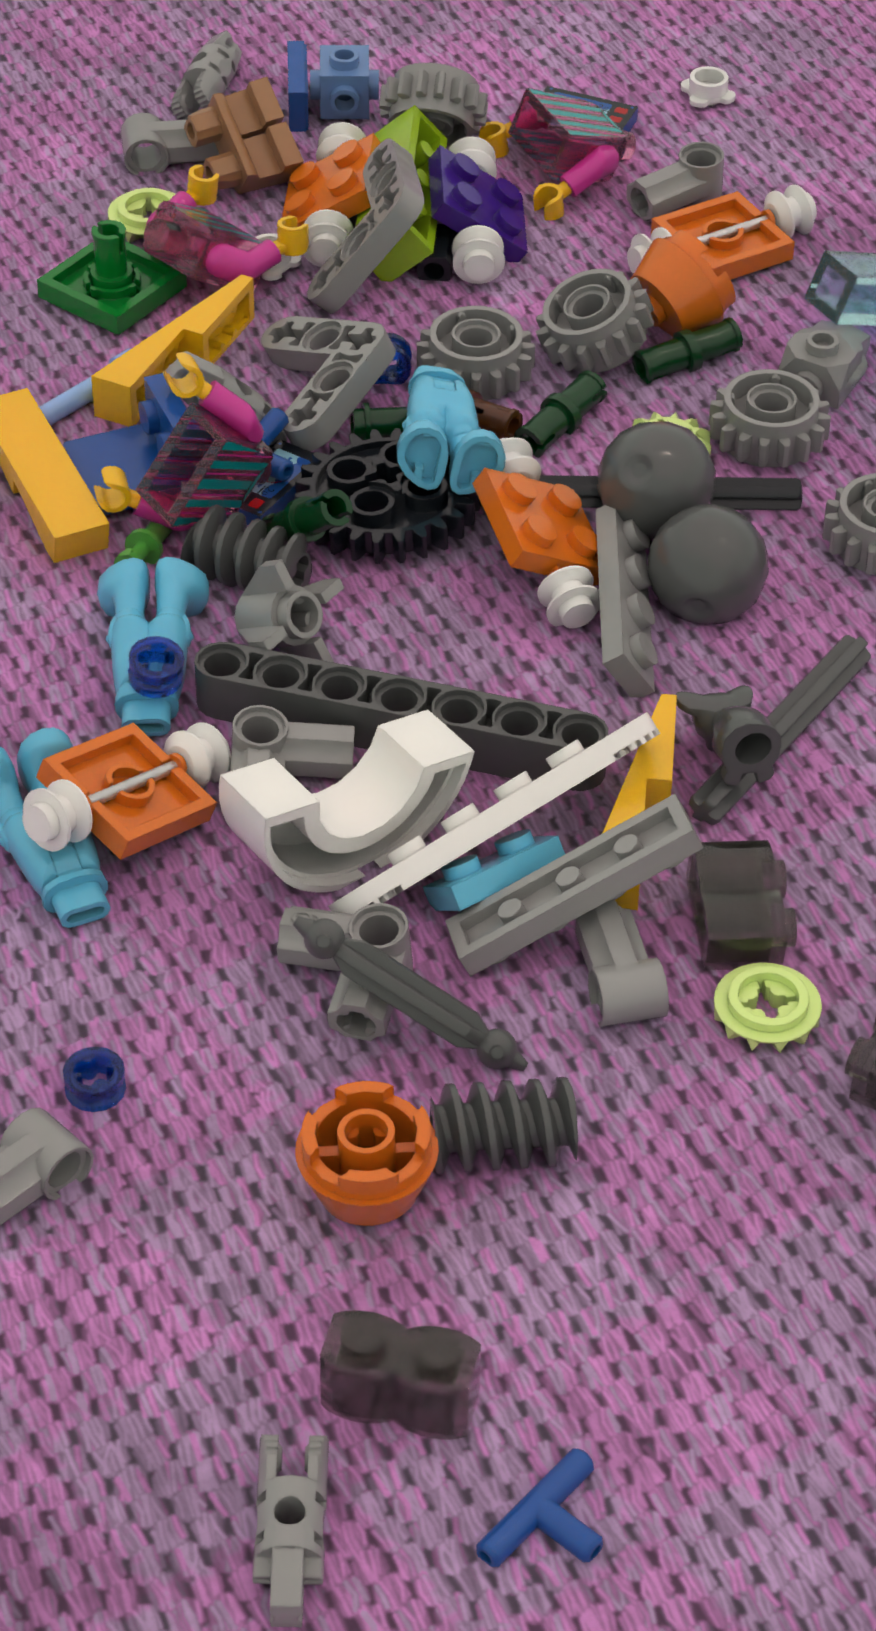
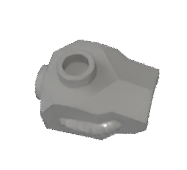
(828, 358)

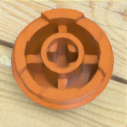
(683, 284)
(367, 1153)

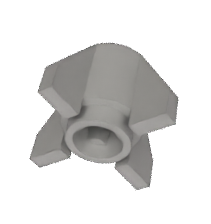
(283, 614)

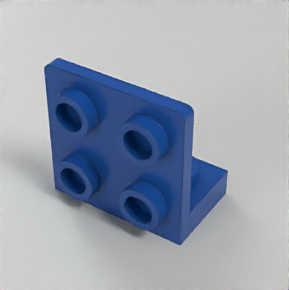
(133, 446)

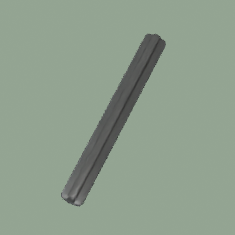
(790, 719)

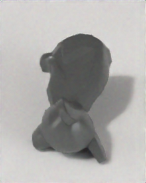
(734, 731)

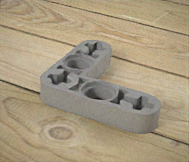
(395, 205)
(346, 363)

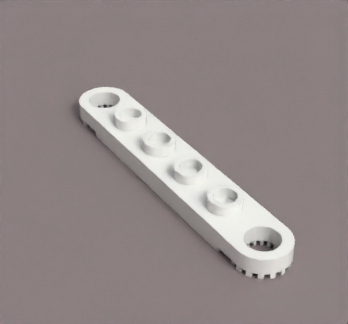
(516, 800)

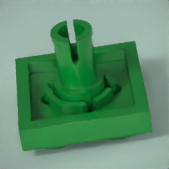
(117, 275)

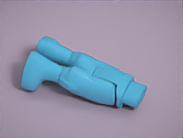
(441, 424)
(124, 595)
(64, 879)

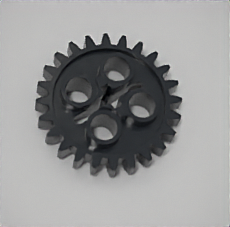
(387, 507)

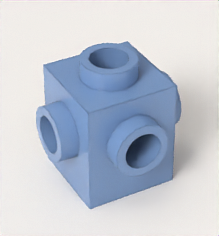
(344, 82)

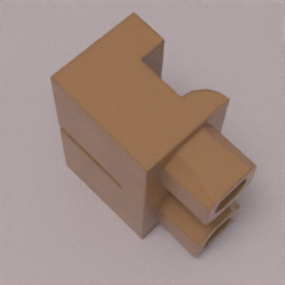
(250, 138)

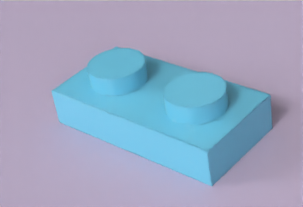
(473, 880)

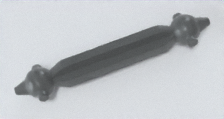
(410, 993)

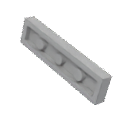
(625, 602)
(573, 885)

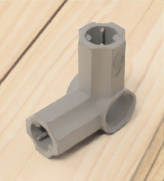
(300, 747)
(352, 1008)

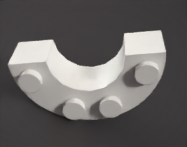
(381, 804)

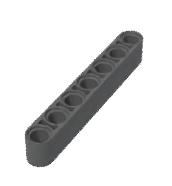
(502, 730)

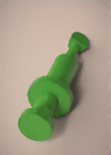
(145, 543)

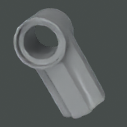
(168, 143)
(689, 181)
(620, 973)
(38, 1160)

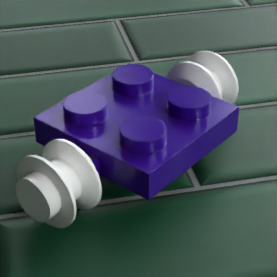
(478, 207)

